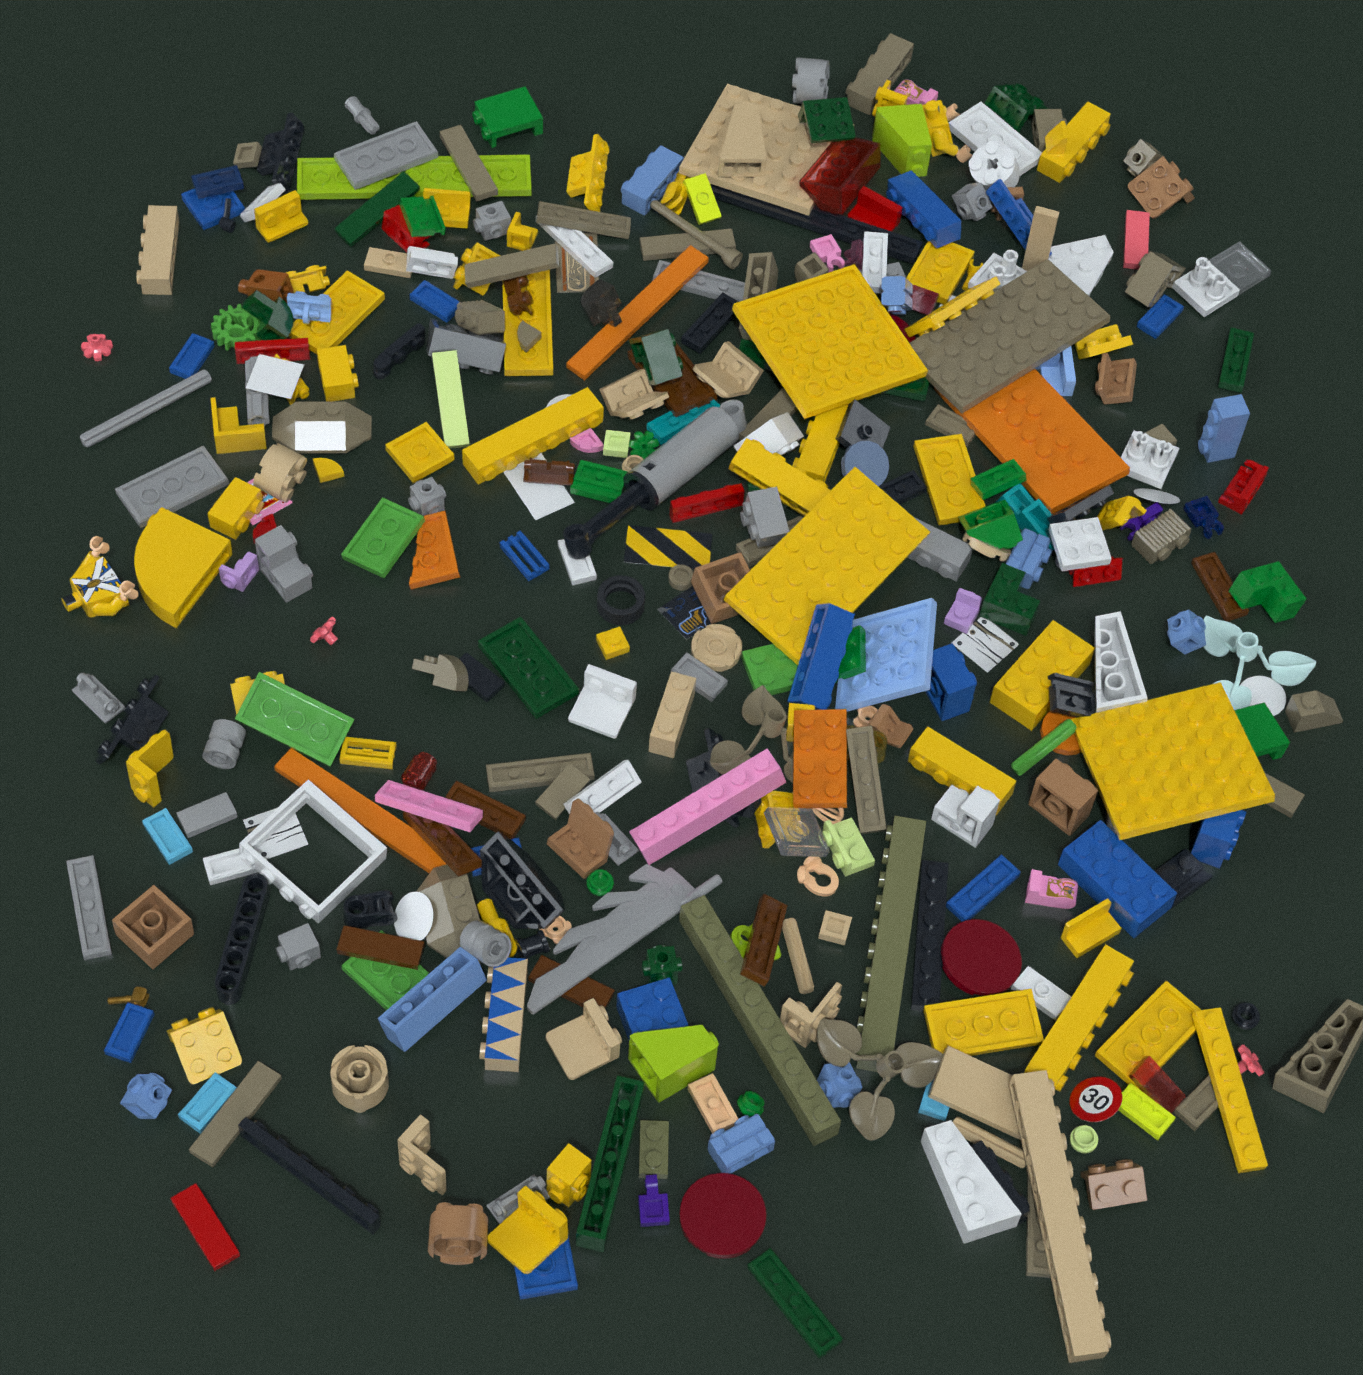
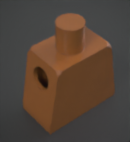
(269, 283)

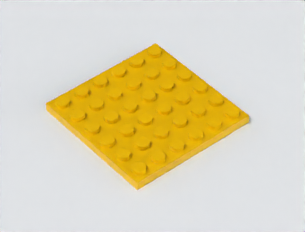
(829, 340)
(1172, 761)

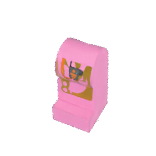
(915, 94)
(1051, 891)

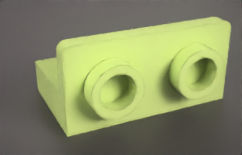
(847, 846)

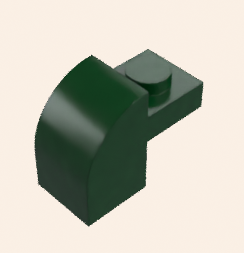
(274, 316)

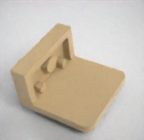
(729, 372)
(631, 396)
(585, 1041)

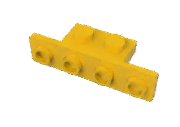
(588, 174)

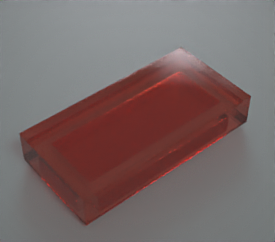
(1156, 1084)

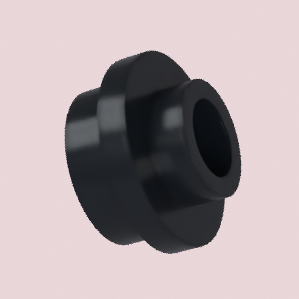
(1249, 1010)

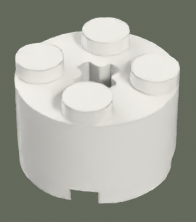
(992, 163)

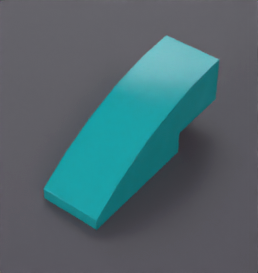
(1028, 513)

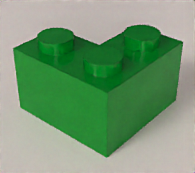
(1271, 588)

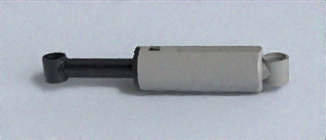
(664, 471)

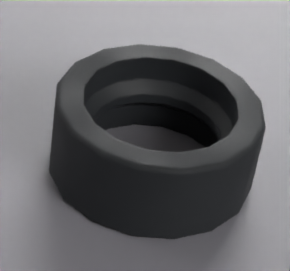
(624, 584)

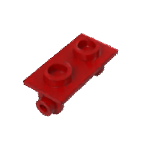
(1098, 574)

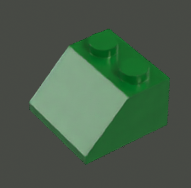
(993, 525)

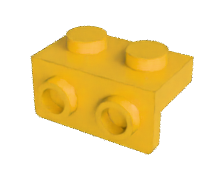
(452, 205)

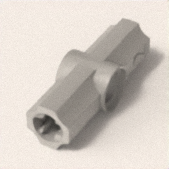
(256, 401)

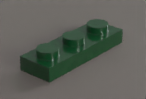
(1236, 360)

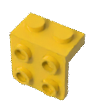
(145, 765)
(205, 1045)
(530, 1231)

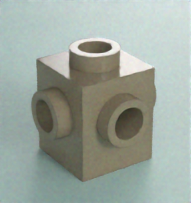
(1141, 157)

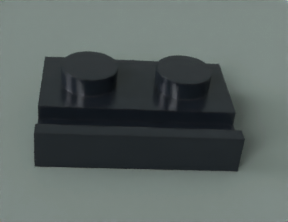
(1071, 696)
(1184, 875)

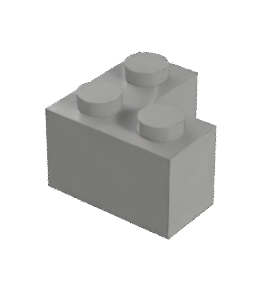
(764, 516)
(281, 563)

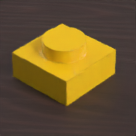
(612, 643)

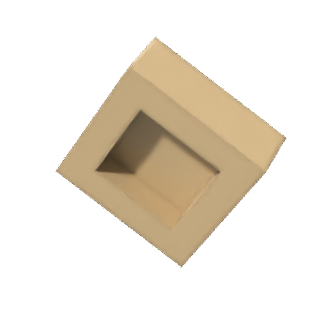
(835, 927)

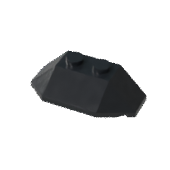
(518, 885)

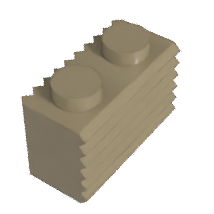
(480, 317)
(1161, 537)

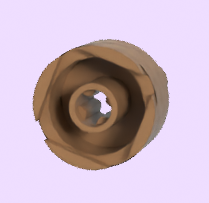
(458, 1233)

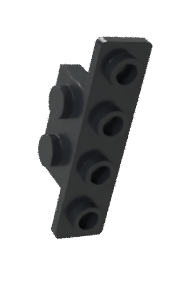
(281, 152)
(139, 723)
(703, 773)

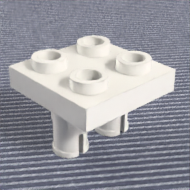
(1003, 268)
(1205, 287)
(1149, 458)
(1079, 544)

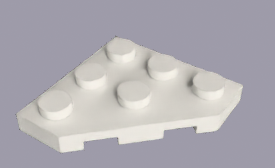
(1083, 260)

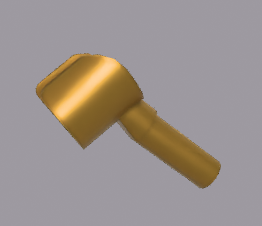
(139, 997)

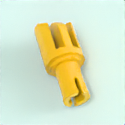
(675, 194)
(489, 915)

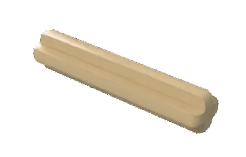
(797, 956)
(999, 1146)

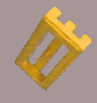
(368, 757)

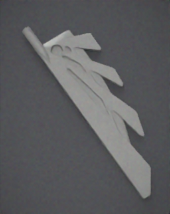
(604, 939)

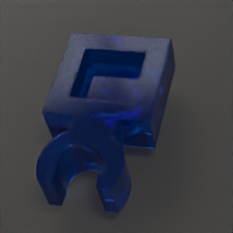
(1204, 514)

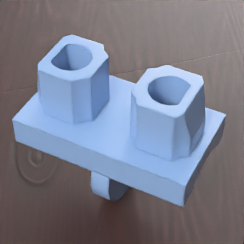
(310, 307)

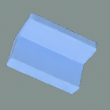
(1062, 377)

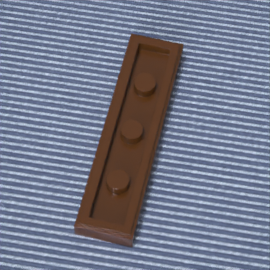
(445, 844)
(763, 940)

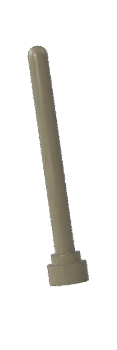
(730, 256)

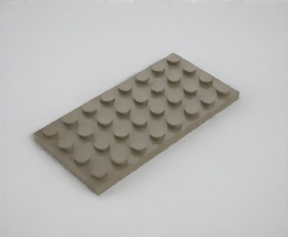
(1007, 335)

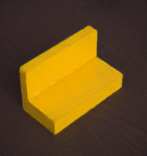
(1090, 929)

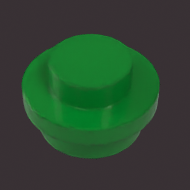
(600, 882)
(751, 1104)

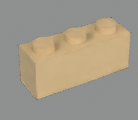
(672, 714)

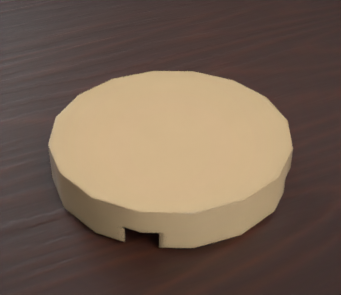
(987, 549)
(717, 647)

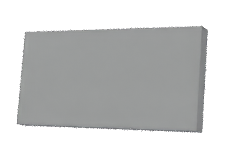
(385, 155)
(172, 485)

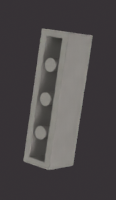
(942, 553)

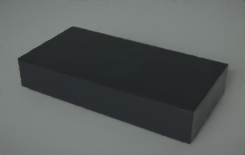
(481, 679)

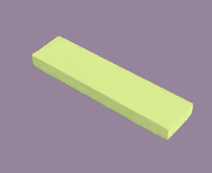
(450, 399)

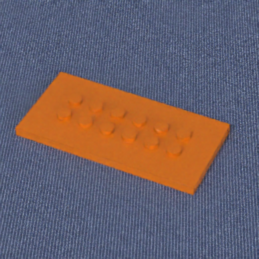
(1047, 440)

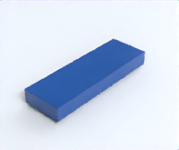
(983, 889)

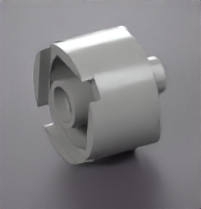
(811, 79)

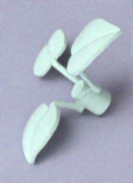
(1286, 666)

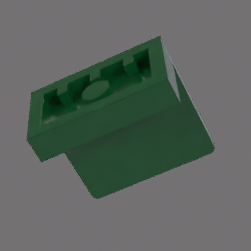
(1013, 104)
(827, 120)

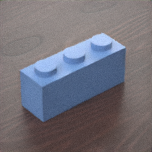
(651, 180)
(1224, 428)

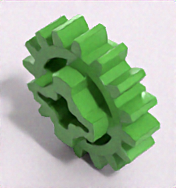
(236, 325)

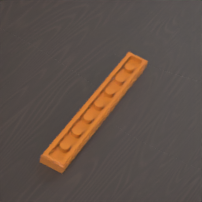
(637, 312)
(368, 814)

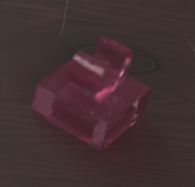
(855, 254)

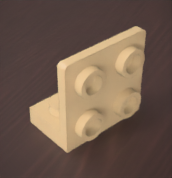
(803, 1024)
(413, 1159)

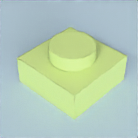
(616, 443)

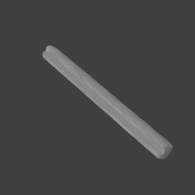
(145, 408)

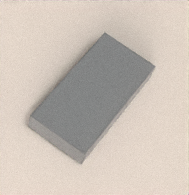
(707, 680)
(206, 815)

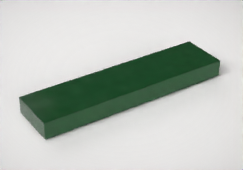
(372, 211)
(795, 1303)

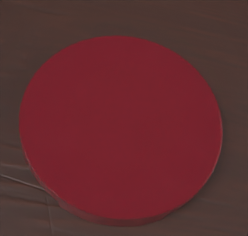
(981, 957)
(722, 1215)

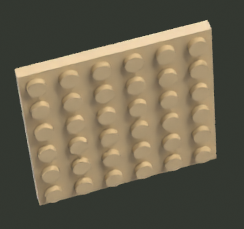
(786, 148)

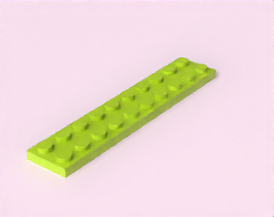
(325, 180)

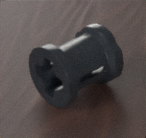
(532, 945)

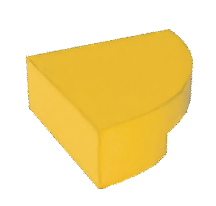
(327, 469)

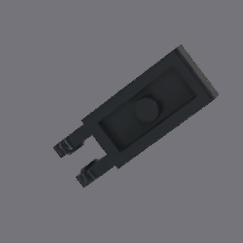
(398, 351)

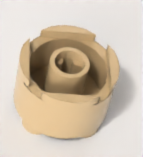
(280, 472)
(359, 1077)

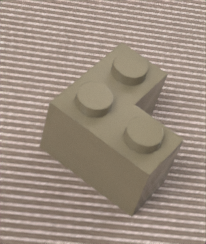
(1153, 278)

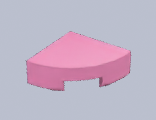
(587, 442)

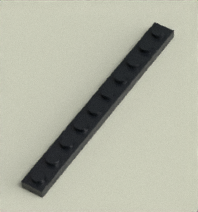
(825, 223)

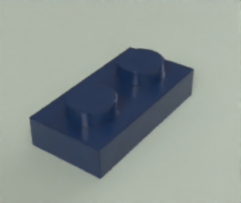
(217, 182)

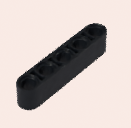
(242, 950)

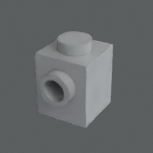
(298, 947)

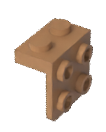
(1160, 187)
(584, 840)

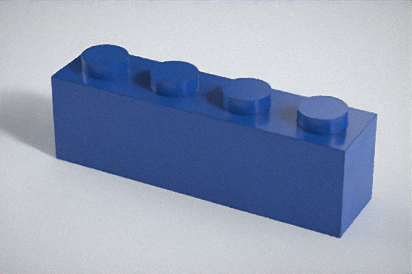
(924, 209)
(821, 656)

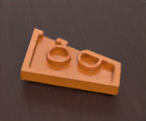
(434, 554)

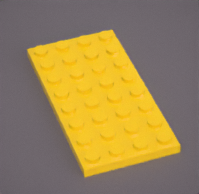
(828, 557)

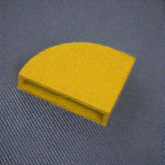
(177, 564)

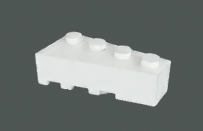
(1116, 669)
(969, 1188)

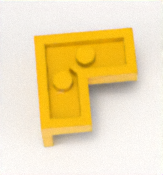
(232, 437)

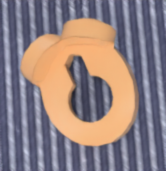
(815, 864)

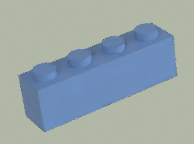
(432, 999)

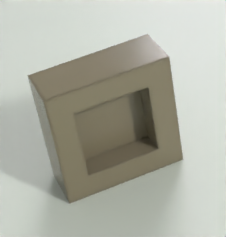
(247, 155)

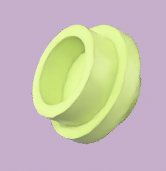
(1084, 1139)

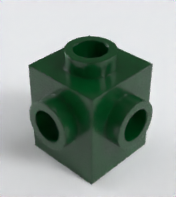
(662, 964)

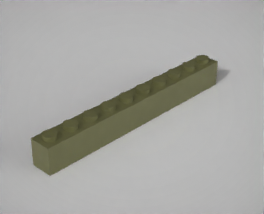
(892, 938)
(760, 1022)

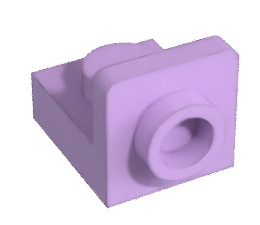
(242, 574)
(963, 610)

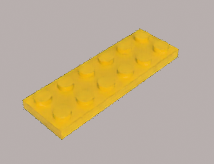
(538, 359)

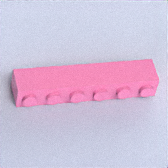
(708, 806)

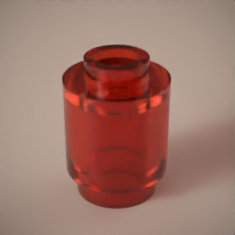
(419, 771)

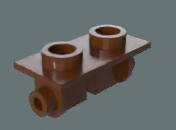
(522, 298)
(548, 472)

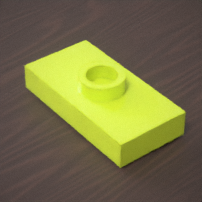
(702, 199)
(1145, 1112)

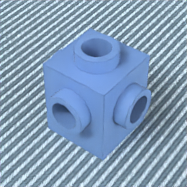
(1186, 631)
(839, 1084)
(146, 1095)

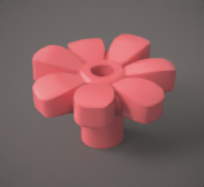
(96, 346)
(325, 632)
(1249, 1061)

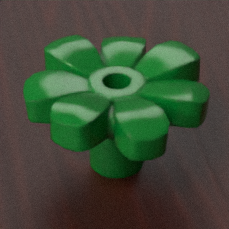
(643, 444)

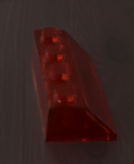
(841, 173)

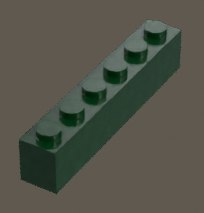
(610, 1164)

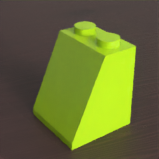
(904, 137)
(672, 1057)

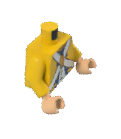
(937, 121)
(97, 586)

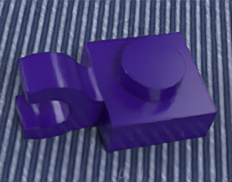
(1139, 522)
(653, 1206)

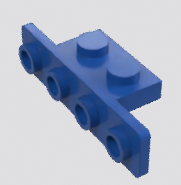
(1013, 211)

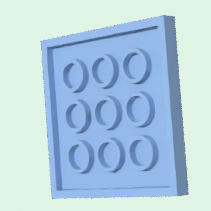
(896, 656)

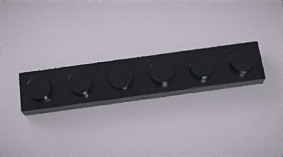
(929, 934)
(301, 1168)

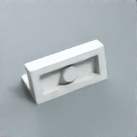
(431, 262)

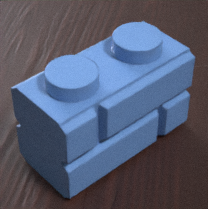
(897, 294)
(1030, 555)
(740, 1144)

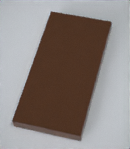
(685, 391)

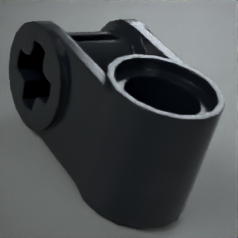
(371, 910)

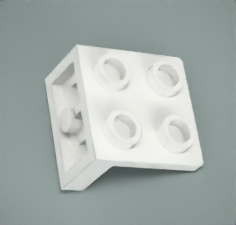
(603, 701)

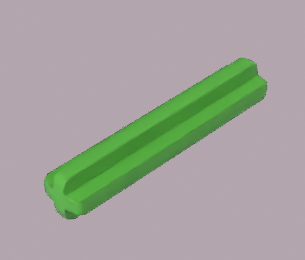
(1043, 747)

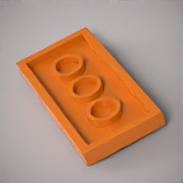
(820, 759)

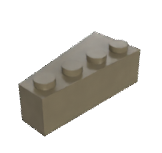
(1321, 1064)

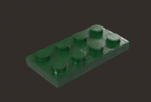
(528, 667)

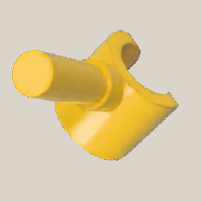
(972, 270)

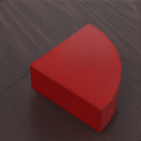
(266, 525)

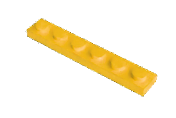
(1229, 1090)

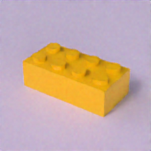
(1025, 686)

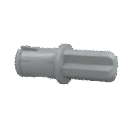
(361, 115)

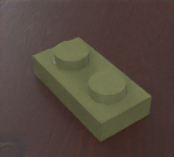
(653, 1148)

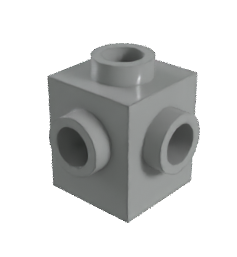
(972, 201)
(492, 220)
(427, 497)

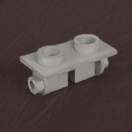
(97, 697)
(621, 846)
(508, 1202)

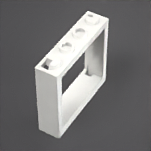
(340, 820)

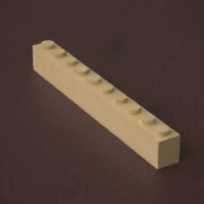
(1058, 1217)

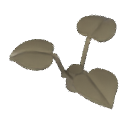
(757, 709)
(914, 1061)

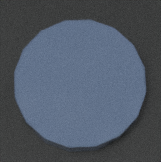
(868, 459)

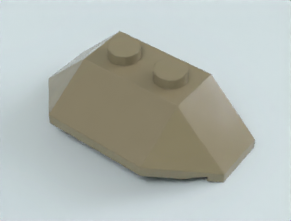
(321, 427)
(452, 908)

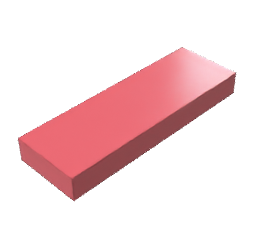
(1135, 238)

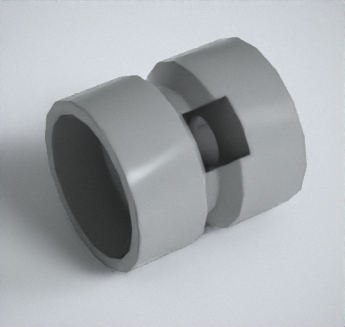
(224, 744)
(485, 943)

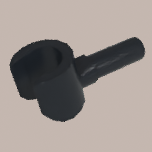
(225, 223)

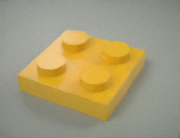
(419, 452)

